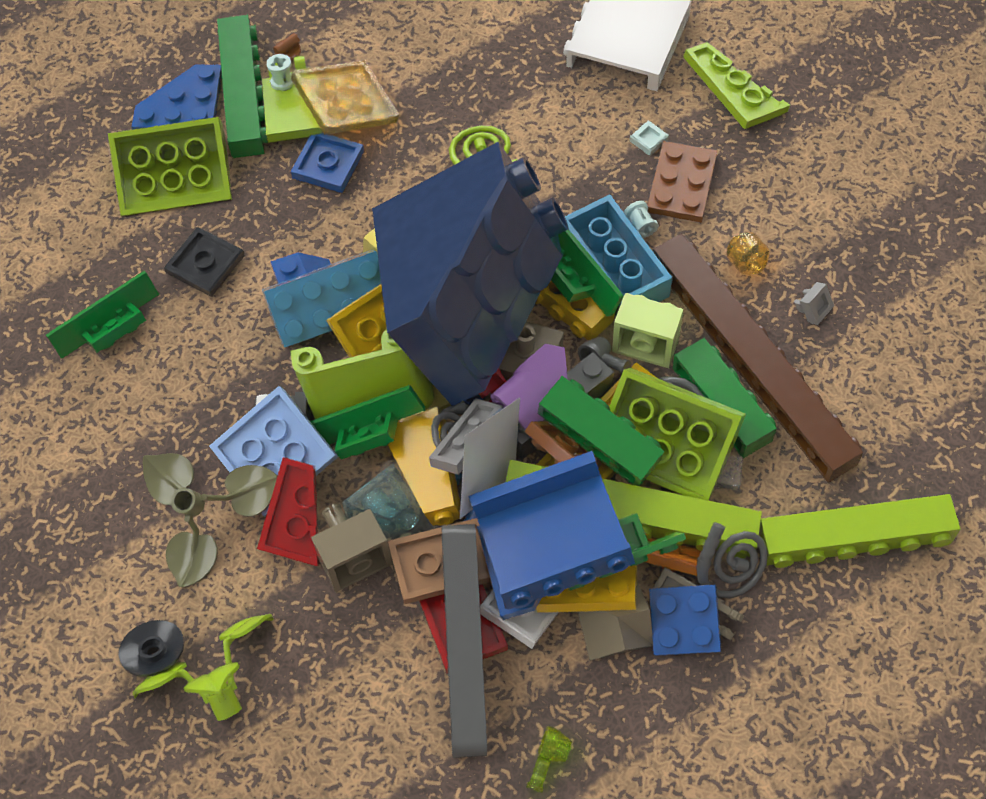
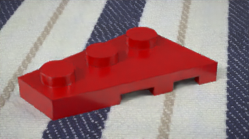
(292, 514)

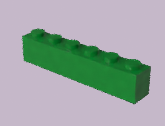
(241, 86)

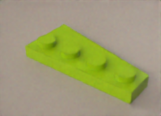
(734, 87)

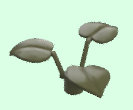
(167, 479)

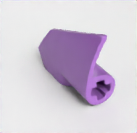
(532, 382)

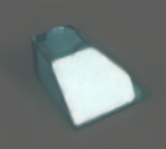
(389, 501)

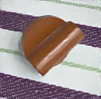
(289, 47)

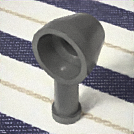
(602, 349)

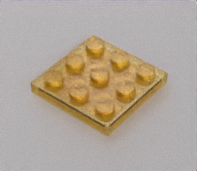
(344, 97)

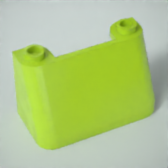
(357, 378)

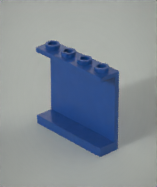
(551, 530)

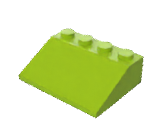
(170, 166)
(689, 427)

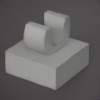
(815, 303)

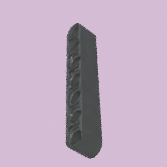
(464, 641)

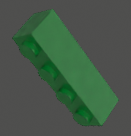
(705, 368)
(600, 431)

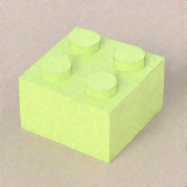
(647, 330)

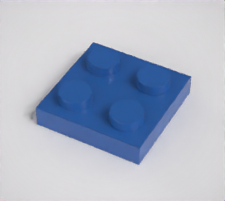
(327, 161)
(685, 620)

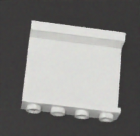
(630, 35)

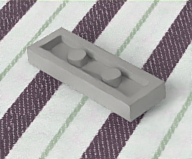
(450, 452)

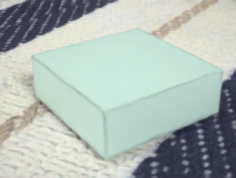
(649, 138)

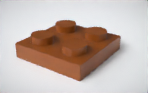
(553, 441)

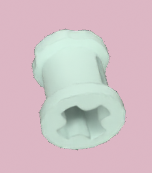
(280, 72)
(641, 219)

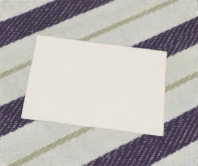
(489, 453)

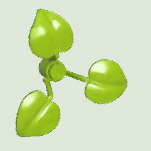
(211, 686)

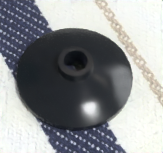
(148, 638)

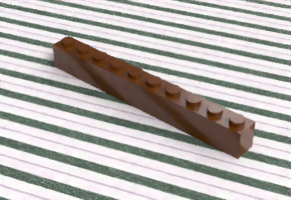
(759, 360)

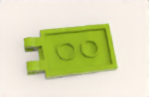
(286, 111)

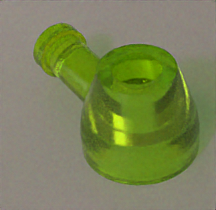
(553, 748)

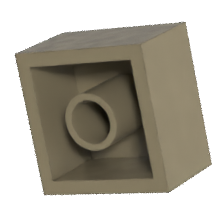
(529, 341)
(351, 547)

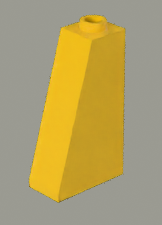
(433, 488)

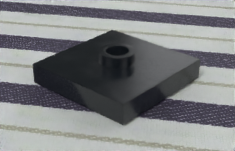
(204, 261)

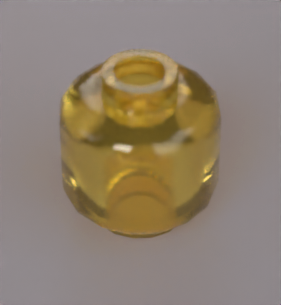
(748, 253)

